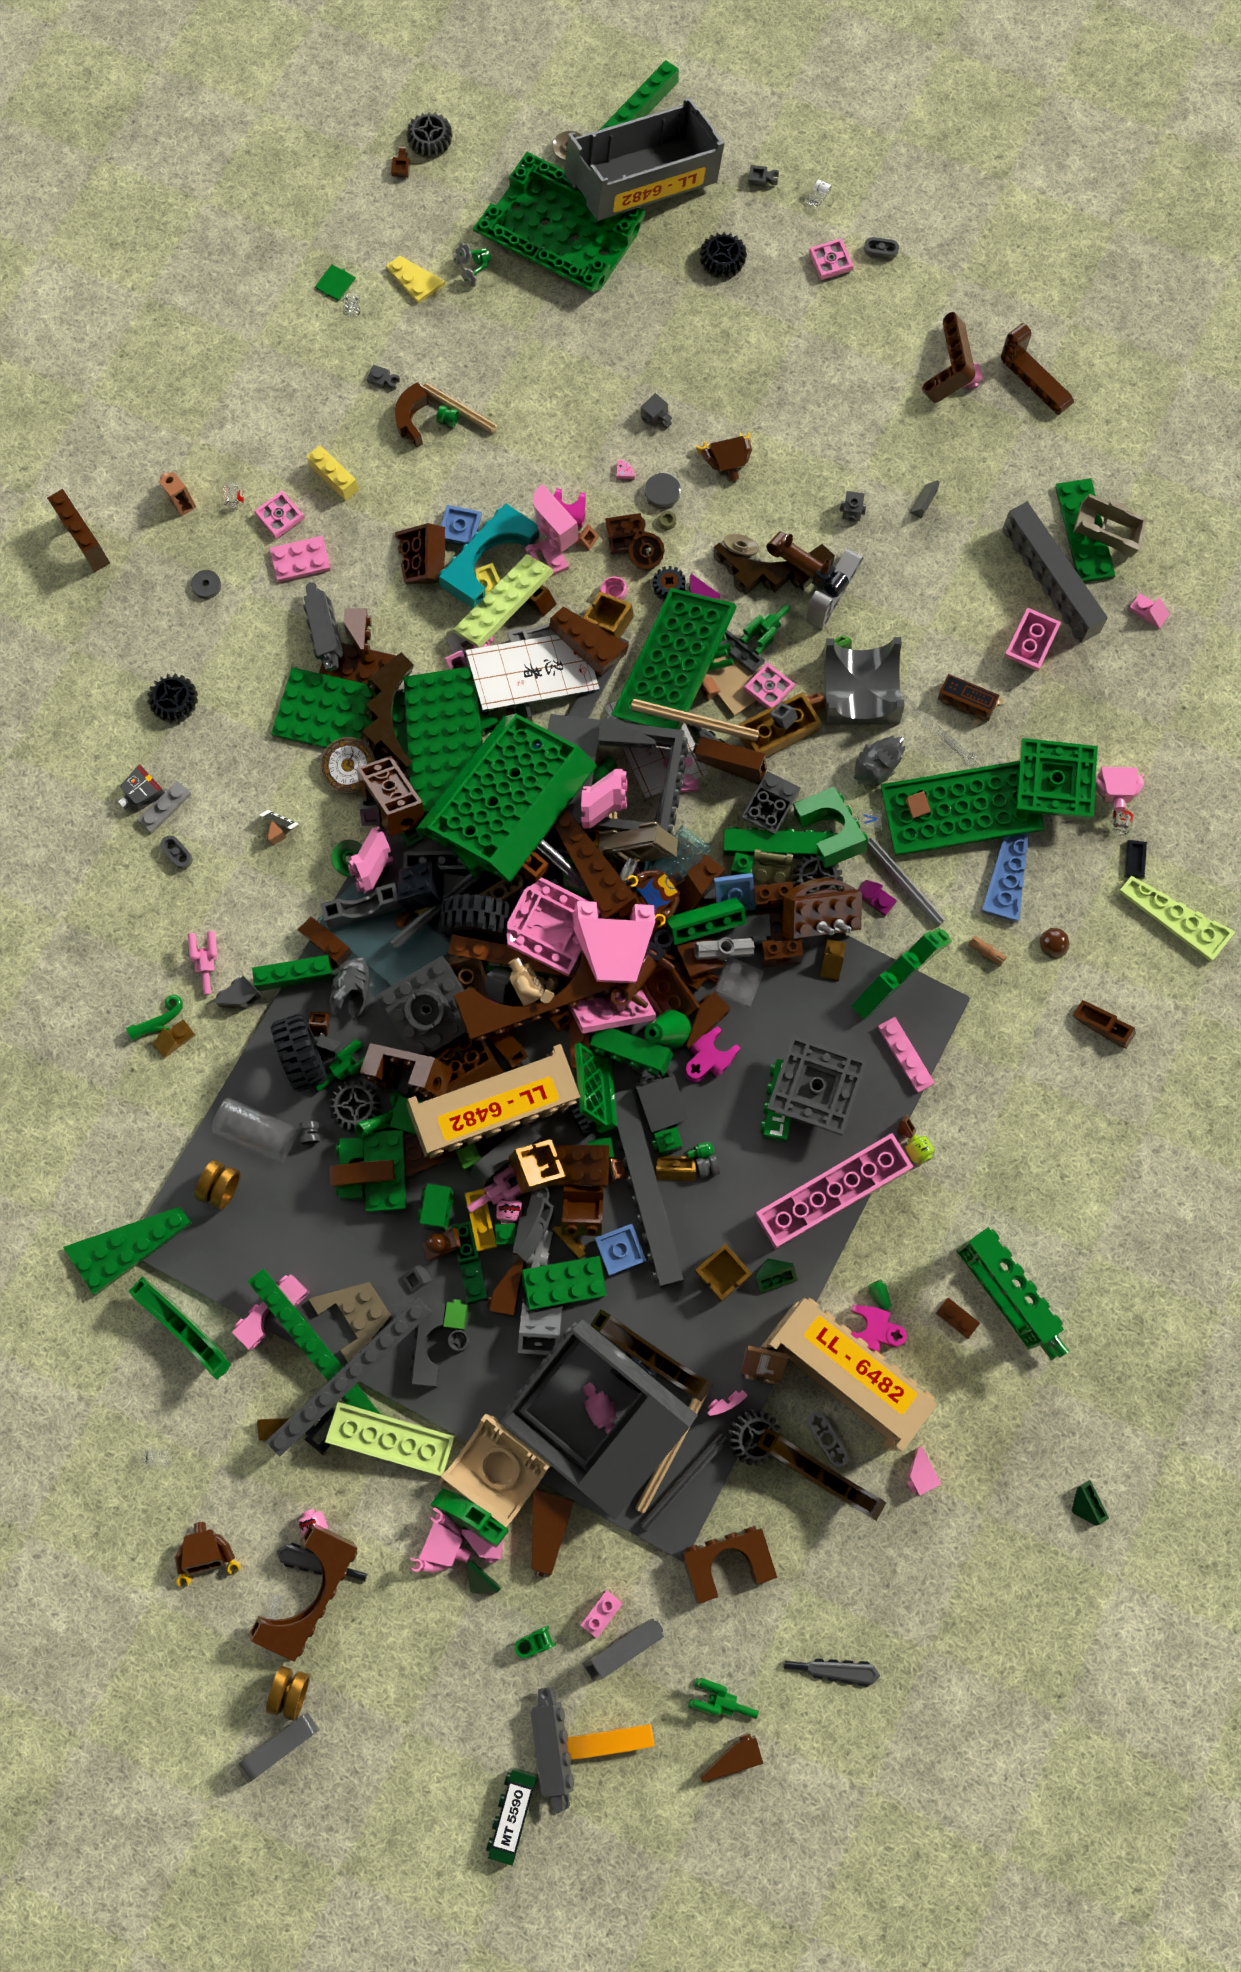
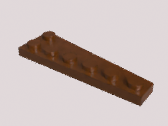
(597, 873)

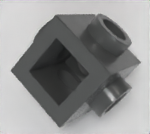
(853, 506)

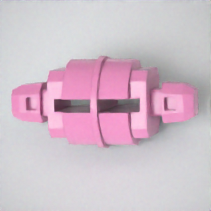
(599, 1408)

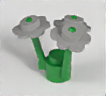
(479, 257)

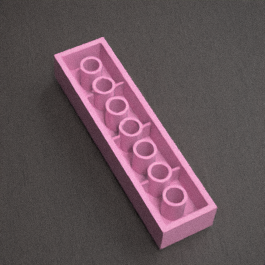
(833, 1191)

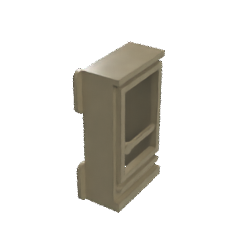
(1115, 512)
(641, 844)

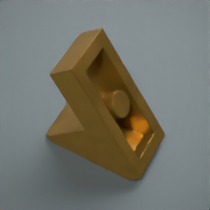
(833, 959)
(174, 1038)
(576, 1247)

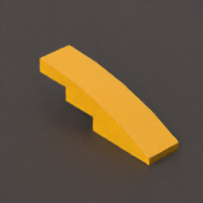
(610, 1741)

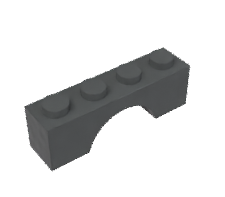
(343, 912)
(425, 1371)

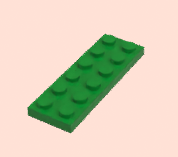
(1089, 556)

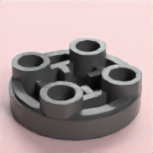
(662, 490)

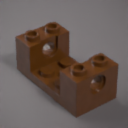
(399, 806)
(778, 948)
(384, 1064)

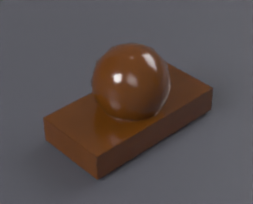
(441, 1244)

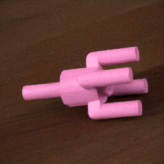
(203, 958)
(497, 1190)

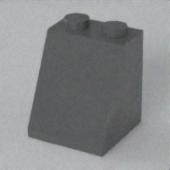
(660, 1101)

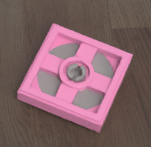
(831, 259)
(279, 514)
(769, 686)

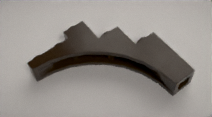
(772, 574)
(381, 732)
(652, 1357)
(820, 1474)

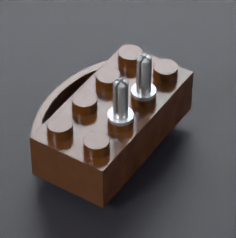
(821, 911)

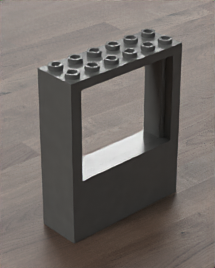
(585, 734)
(631, 1447)

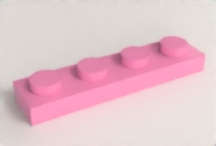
(906, 1055)

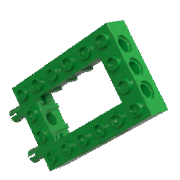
(1031, 1321)

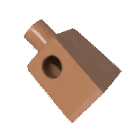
(172, 486)

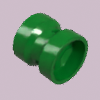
(447, 416)

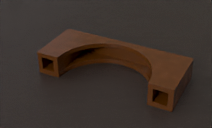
(289, 1635)

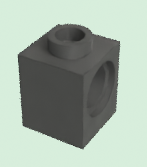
(370, 813)

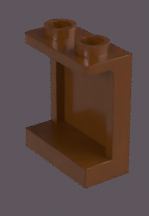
(582, 1210)

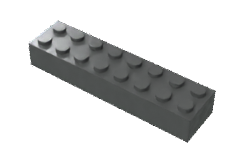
(1054, 572)

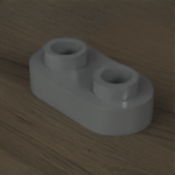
(881, 246)
(177, 852)

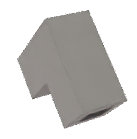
(456, 643)

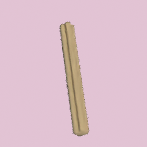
(464, 411)

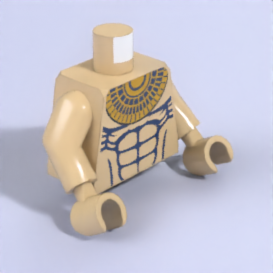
(530, 985)

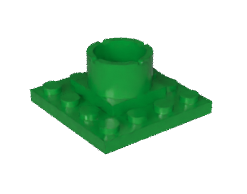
(1056, 778)

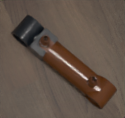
(822, 573)
(653, 959)

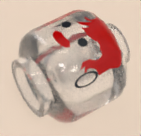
(232, 495)
(1120, 823)

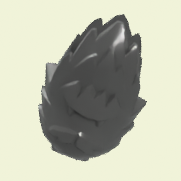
(879, 761)
(351, 982)

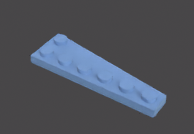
(1007, 881)

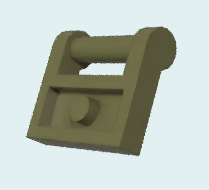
(771, 873)

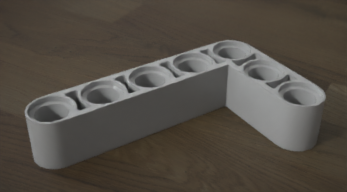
(821, 603)

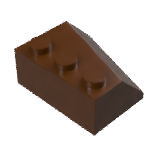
(422, 553)
(698, 883)
(470, 1062)

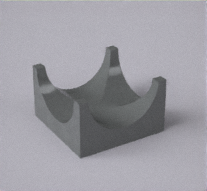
(862, 684)

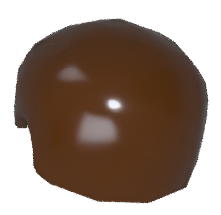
(1054, 942)

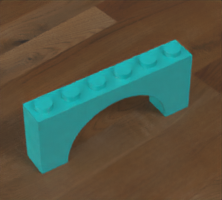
(504, 527)

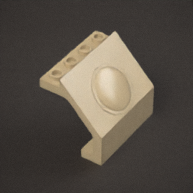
(495, 1471)

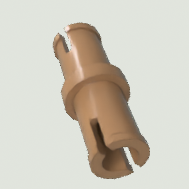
(987, 951)

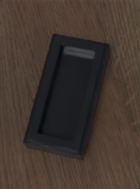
(1135, 859)

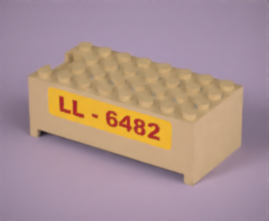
(494, 1104)
(852, 1373)

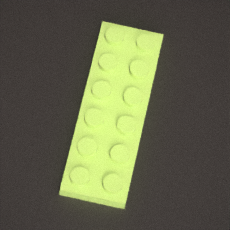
(503, 601)
(389, 1439)

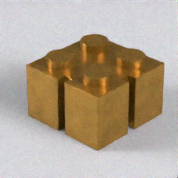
(610, 613)
(533, 1169)
(723, 1272)

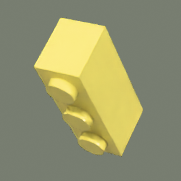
(332, 472)

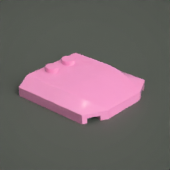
(545, 927)

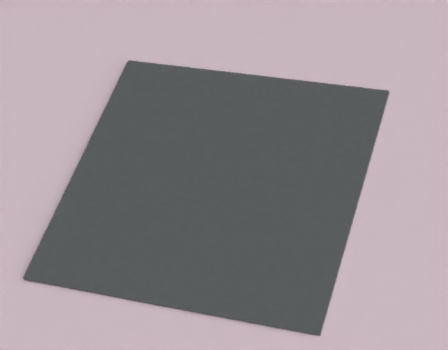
(298, 1226)

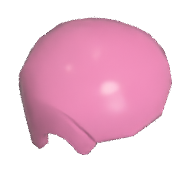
(615, 587)

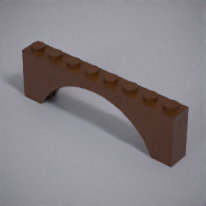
(485, 1016)

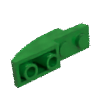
(471, 1516)

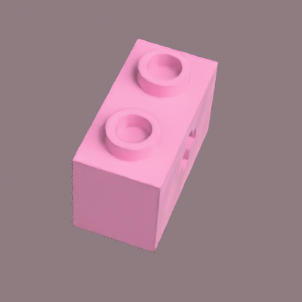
(601, 1614)

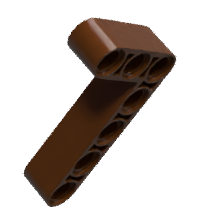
(962, 366)
(1031, 372)

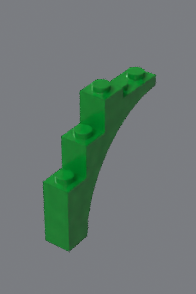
(900, 971)
(181, 1326)

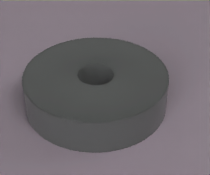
(203, 577)

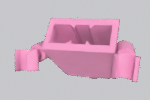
(1119, 785)
(441, 1546)

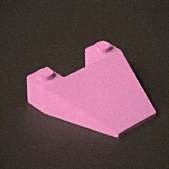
(614, 946)

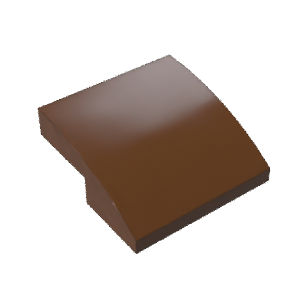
(621, 532)
(692, 965)

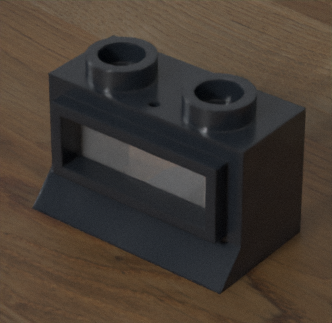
(317, 1434)

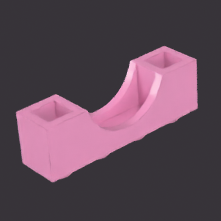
(251, 1329)

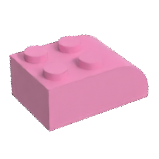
(554, 519)
(1032, 639)

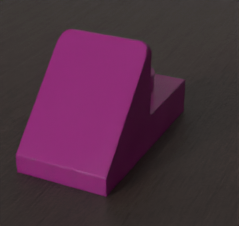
(876, 897)

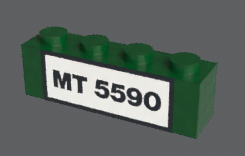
(512, 1817)

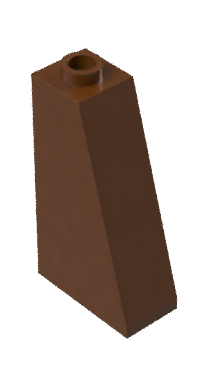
(731, 759)
(549, 1526)

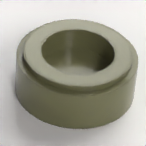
(667, 520)

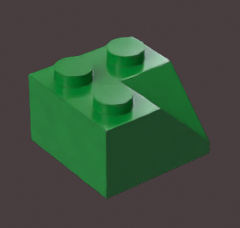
(436, 1207)

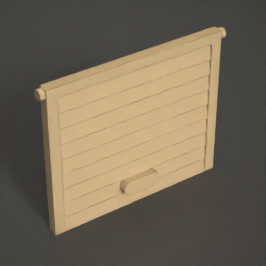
(731, 684)

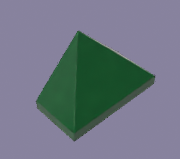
(775, 1274)
(1088, 1504)
(480, 1581)

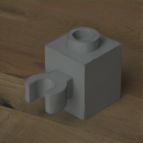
(656, 410)

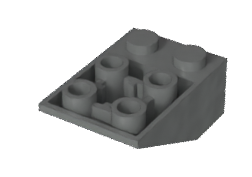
(771, 803)
(539, 1329)

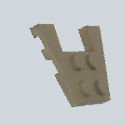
(361, 1309)

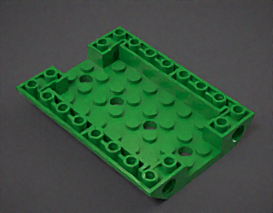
(548, 195)
(525, 804)

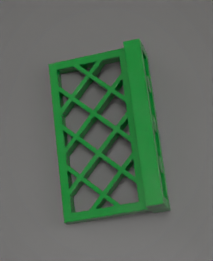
(599, 1088)

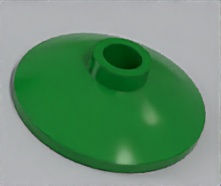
(342, 850)

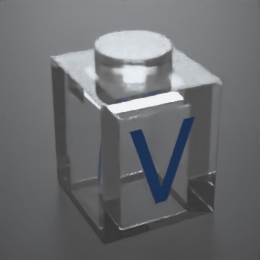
(870, 821)

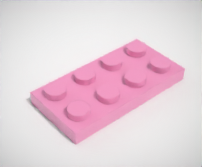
(599, 1015)

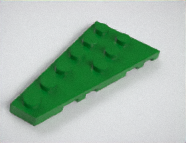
(115, 1252)

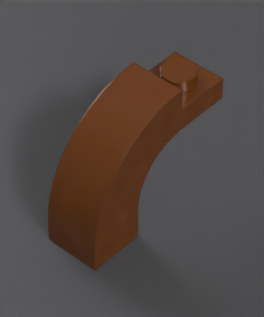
(407, 405)

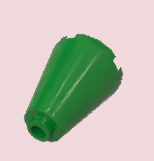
(669, 1029)

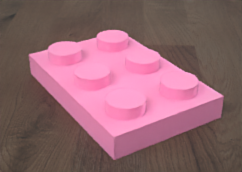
(300, 559)

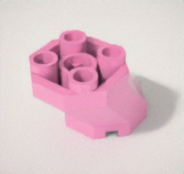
(604, 798)
(370, 861)

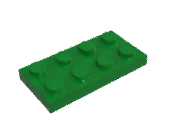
(389, 1194)
(563, 1282)

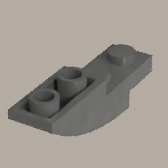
(534, 1225)

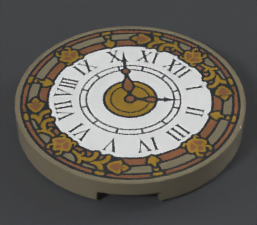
(341, 762)

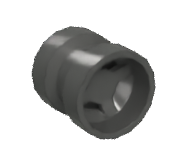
(309, 1132)
(708, 1166)
(455, 1340)

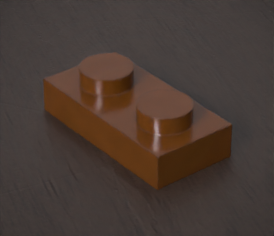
(957, 1318)

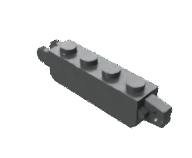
(323, 627)
(552, 1749)

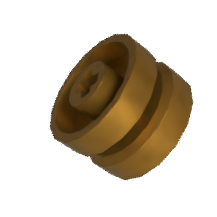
(217, 1184)
(287, 1693)

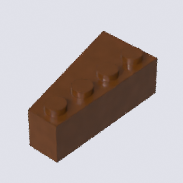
(588, 641)

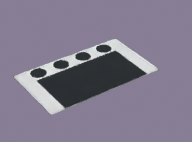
(279, 819)

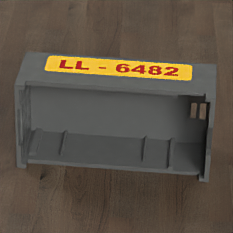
(644, 160)

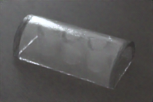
(254, 1130)

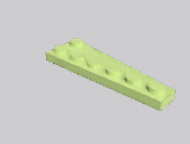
(1190, 926)

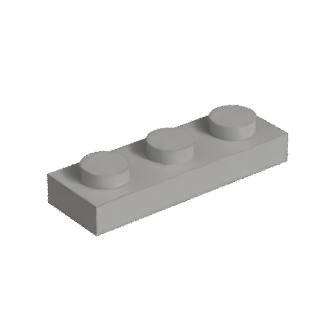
(164, 806)

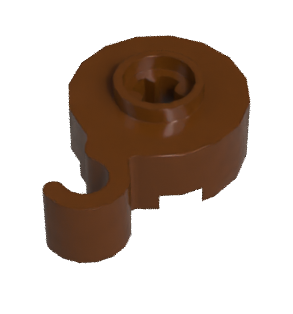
(645, 539)

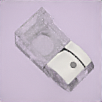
(817, 197)

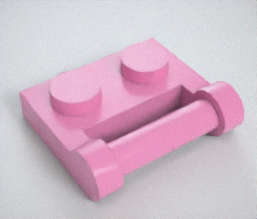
(552, 556)

